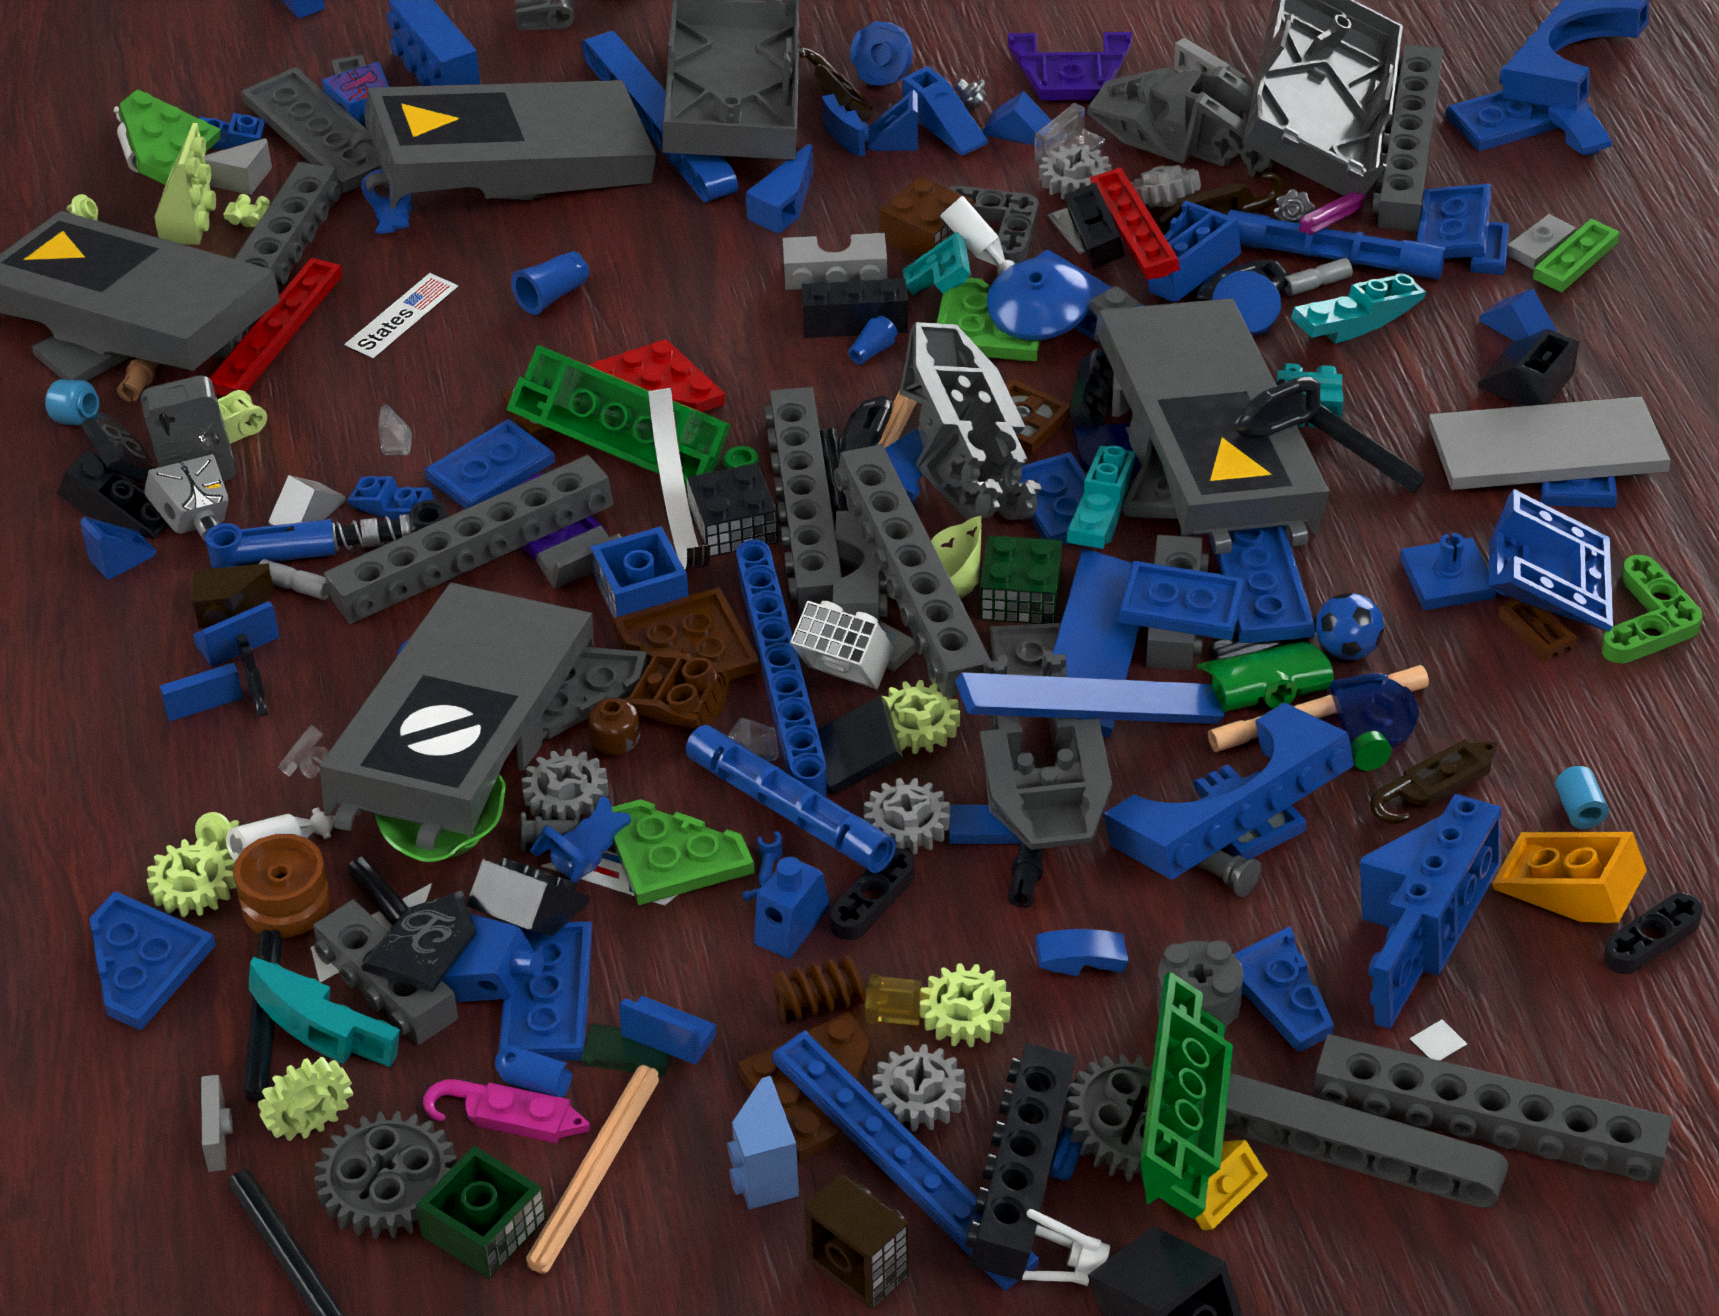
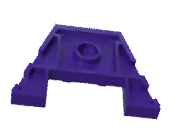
(1069, 74)

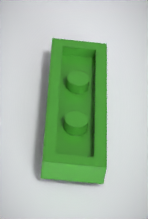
(1576, 255)

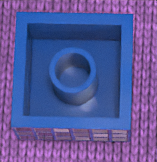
(638, 572)

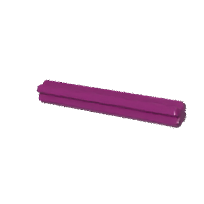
(1331, 213)

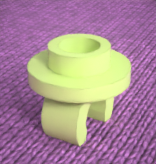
(83, 206)
(213, 828)

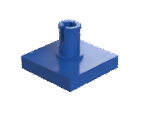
(1447, 572)

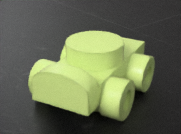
(244, 212)

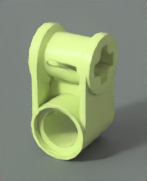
(237, 414)

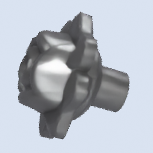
(971, 94)
(1293, 206)

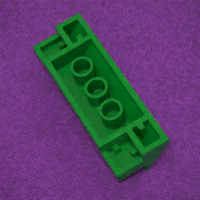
(611, 413)
(1185, 1100)

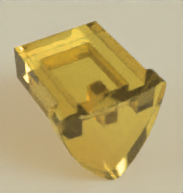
(893, 1000)

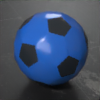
(1349, 626)

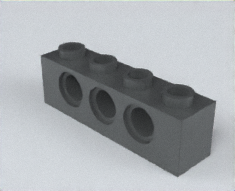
(1172, 648)
(346, 942)

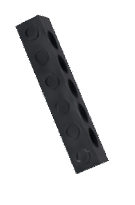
(1022, 1161)

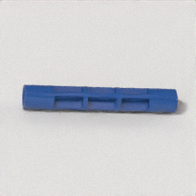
(1405, 257)
(791, 798)

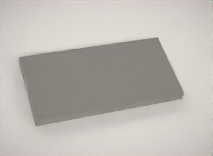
(1548, 443)

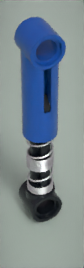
(234, 546)

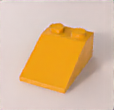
(1574, 873)

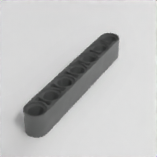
(1364, 1142)

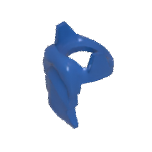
(388, 219)
(581, 850)

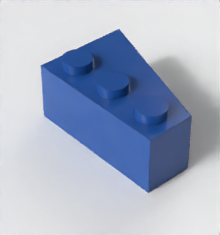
(1203, 245)

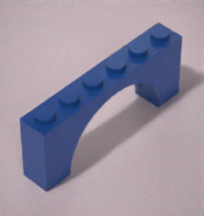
(1549, 80)
(1181, 835)

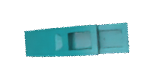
(1364, 310)
(1102, 497)
(306, 1013)

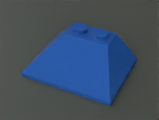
(1551, 562)

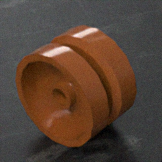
(282, 884)

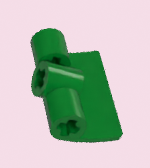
(1269, 673)

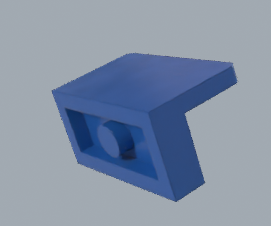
(219, 641)
(666, 1028)

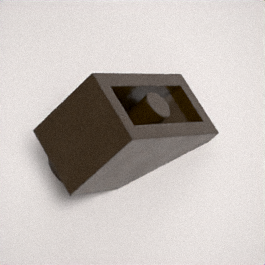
(229, 591)

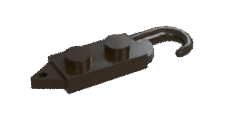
(837, 84)
(1229, 197)
(1435, 778)

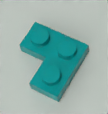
(943, 265)

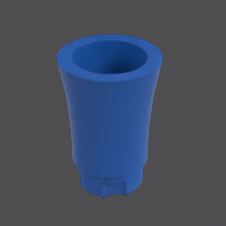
(547, 282)

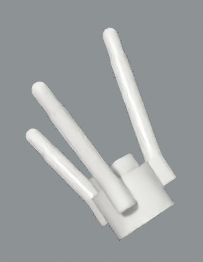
(1084, 1254)

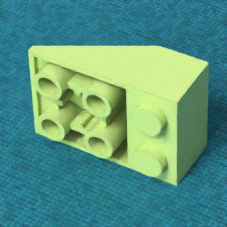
(187, 194)

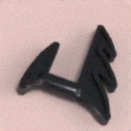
(252, 674)

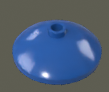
(1039, 298)

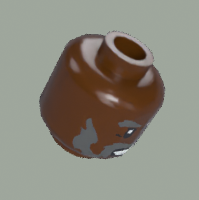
(613, 726)

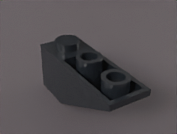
(109, 496)

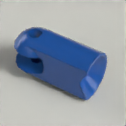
(533, 1071)

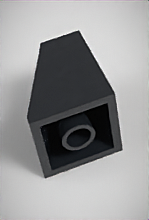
(1163, 1278)

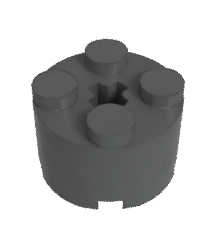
(1209, 969)

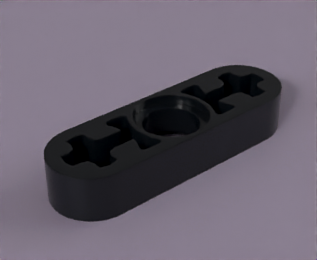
(1091, 390)
(871, 909)
(1647, 948)

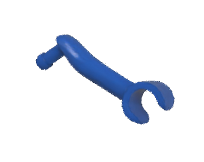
(768, 854)

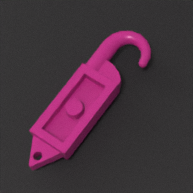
(510, 1110)

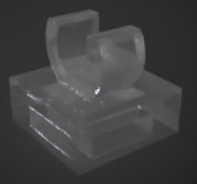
(303, 752)

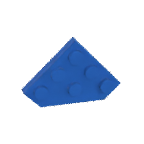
(143, 957)

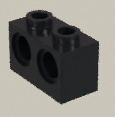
(1094, 225)

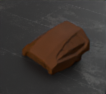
(681, 690)

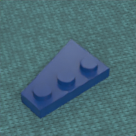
(1282, 990)

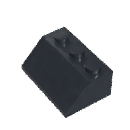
(846, 307)

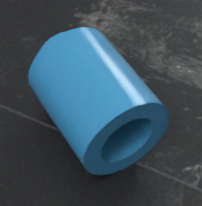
(1581, 797)

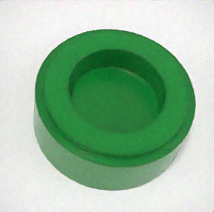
(740, 456)
(1370, 751)

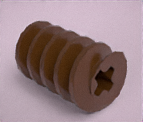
(817, 987)

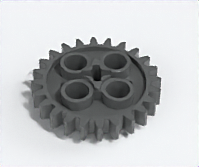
(1100, 1109)
(380, 1164)

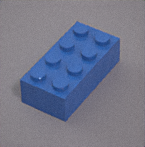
(431, 44)

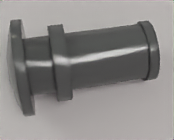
(529, 830)
(1235, 871)

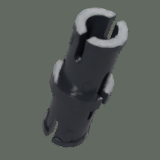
(1026, 872)

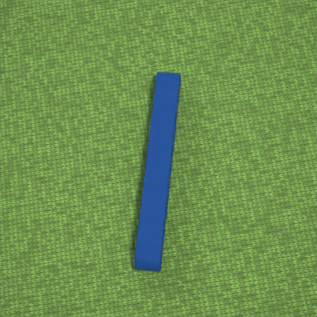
(612, 60)
(780, 666)

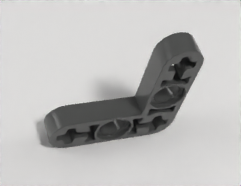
(1013, 211)

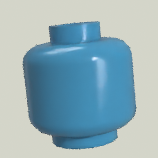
(71, 401)

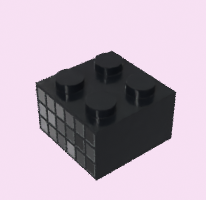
(732, 508)

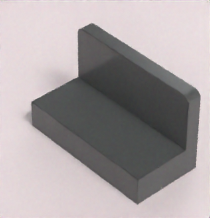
(571, 558)

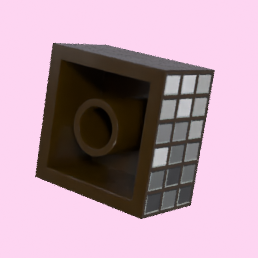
(857, 1240)

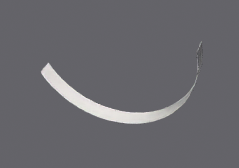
(672, 482)

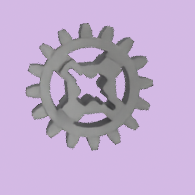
(1071, 168)
(1166, 184)
(564, 786)
(909, 814)
(920, 1086)

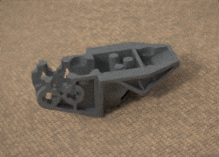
(1180, 115)
(966, 425)
(1046, 803)

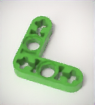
(1627, 640)

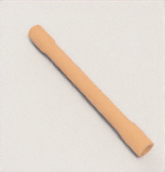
(1243, 731)

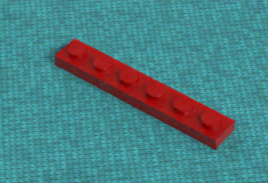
(1136, 225)
(276, 327)

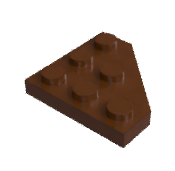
(691, 625)
(809, 1124)

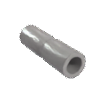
(1321, 275)
(299, 581)

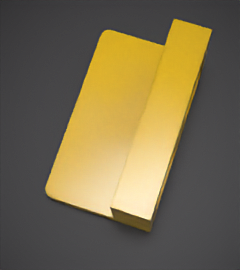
(1229, 1186)

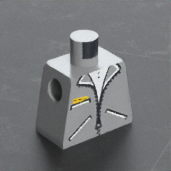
(189, 494)

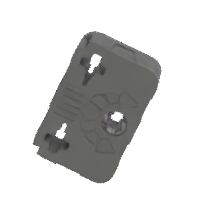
(190, 423)

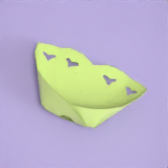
(963, 559)

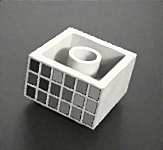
(842, 643)

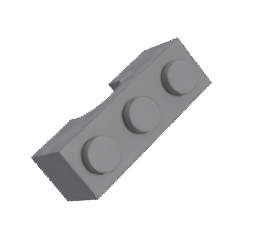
(809, 264)

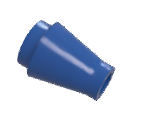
(874, 338)

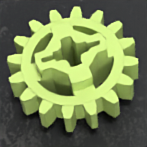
(922, 716)
(191, 877)
(965, 1005)
(304, 1098)

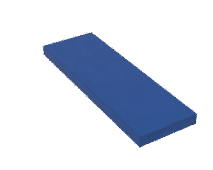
(1274, 596)
(1090, 630)

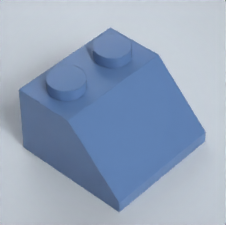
(763, 1150)

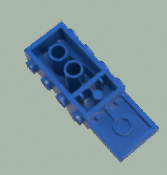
(1426, 895)

